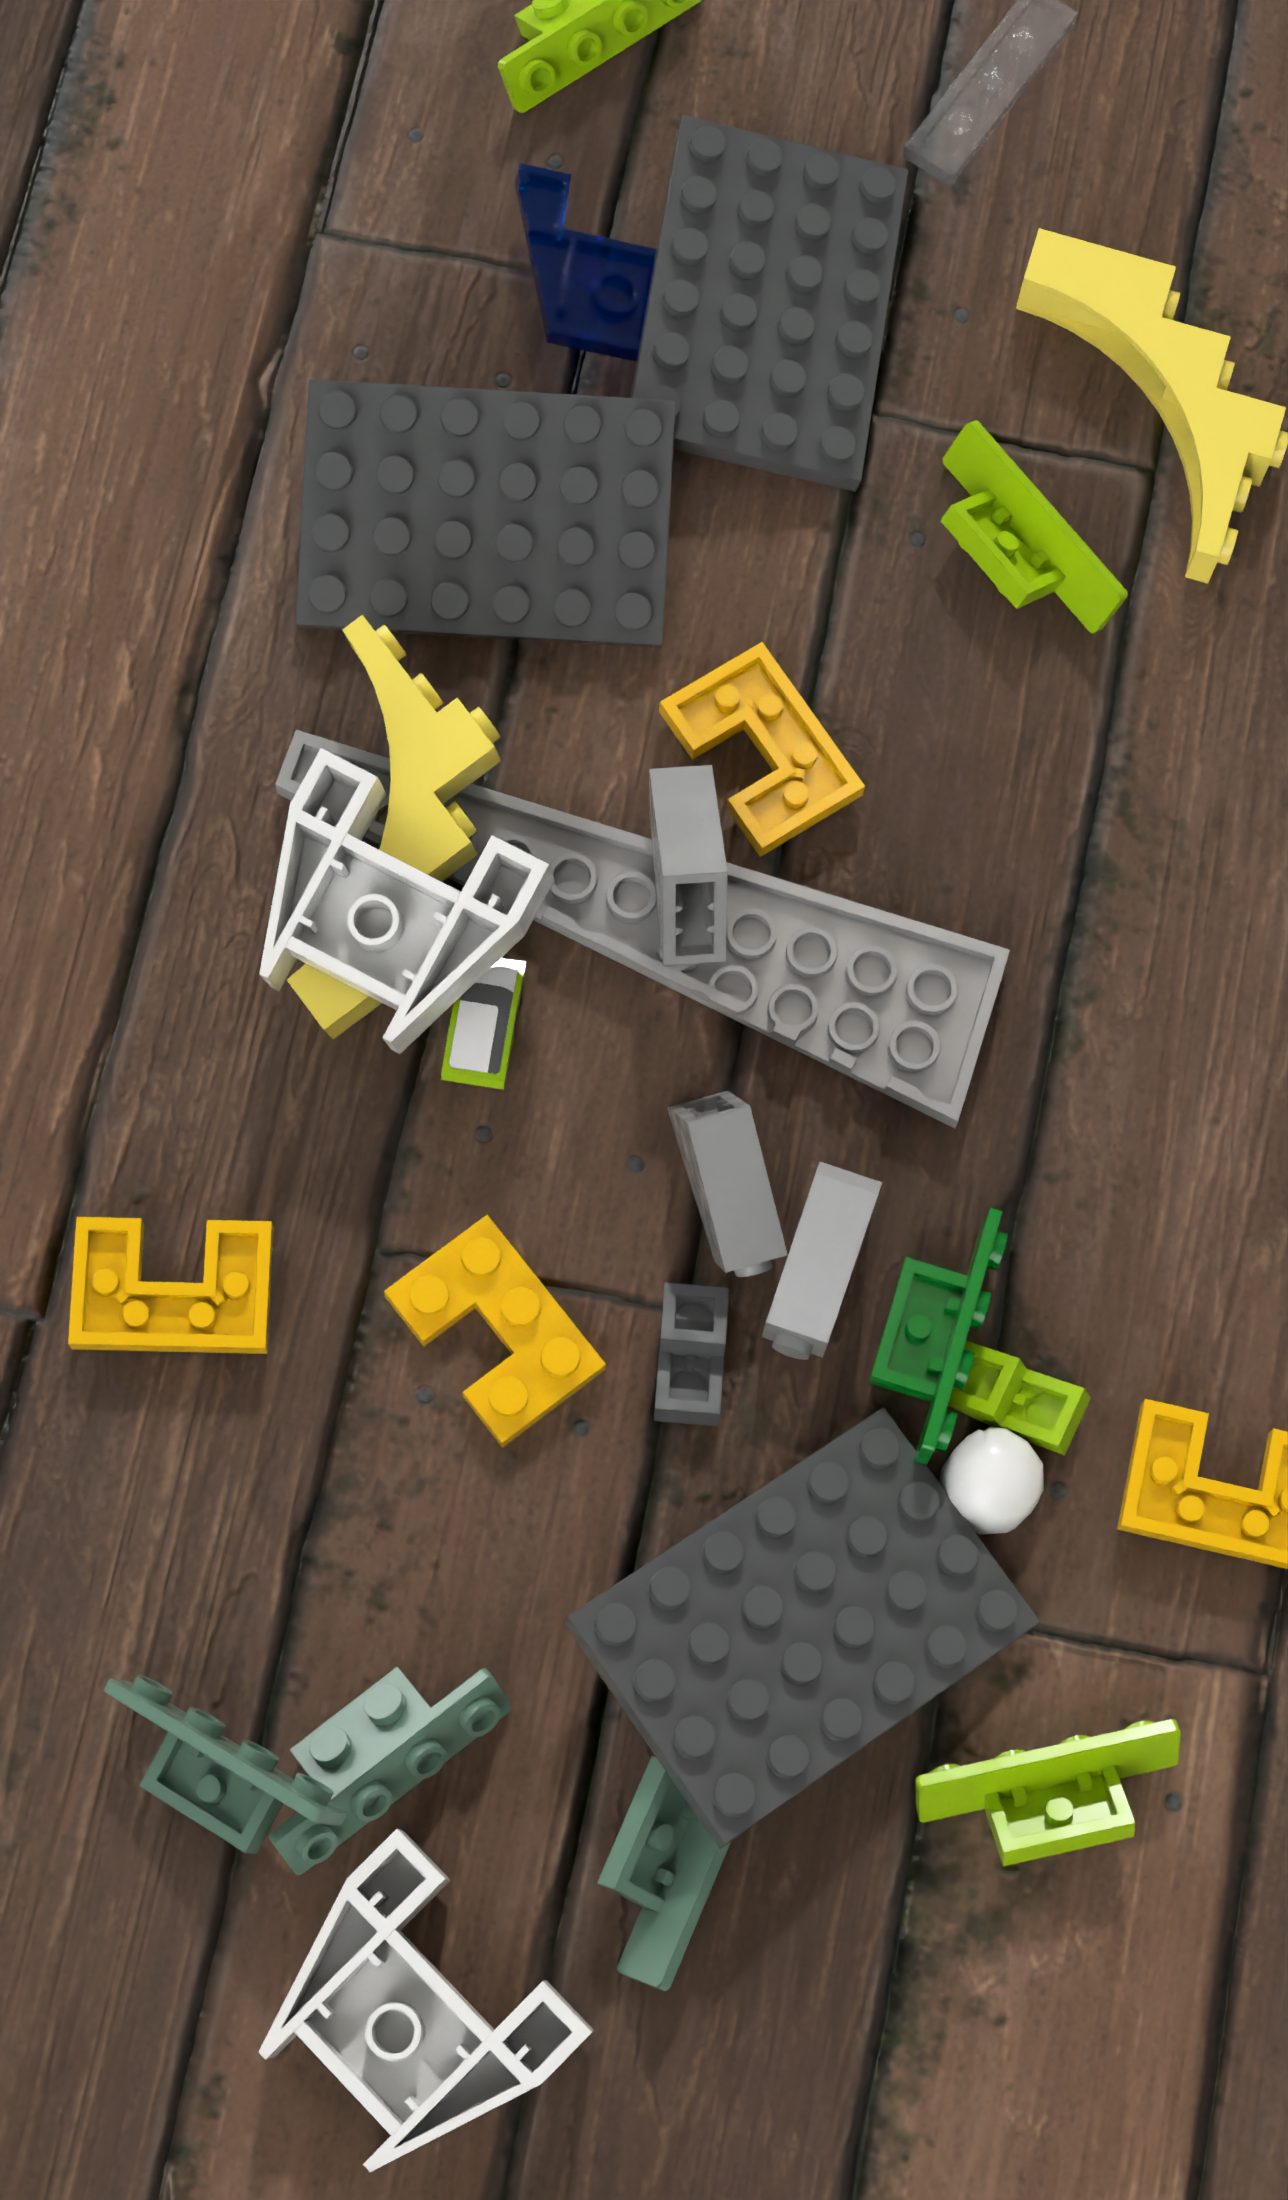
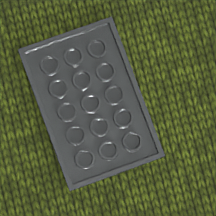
(770, 301)
(485, 513)
(800, 1626)

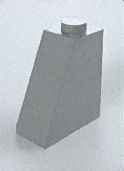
(688, 864)
(729, 1182)
(820, 1261)

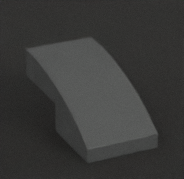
(691, 1354)

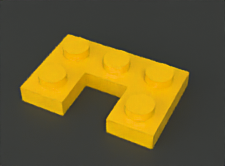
(807, 767)
(126, 1314)
(546, 1347)
(1175, 1505)

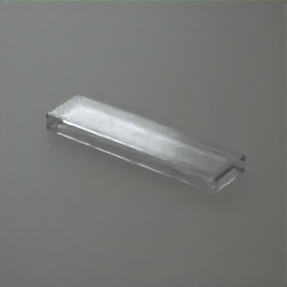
(988, 87)

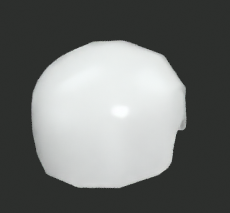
(993, 1480)

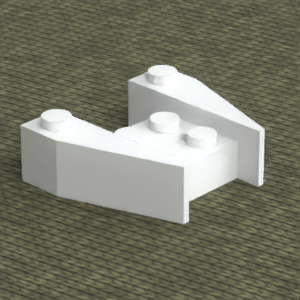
(382, 919)
(399, 2026)

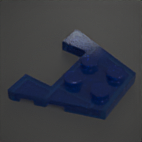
(585, 284)

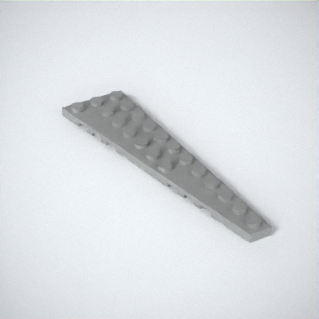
(805, 967)

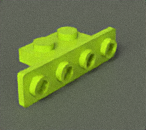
(575, 38)
(1022, 536)
(1055, 1794)

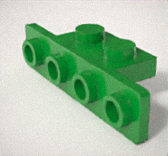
(928, 1329)

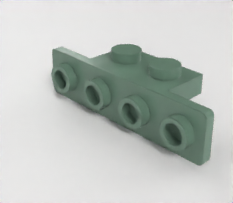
(380, 1752)
(215, 1780)
(668, 1869)

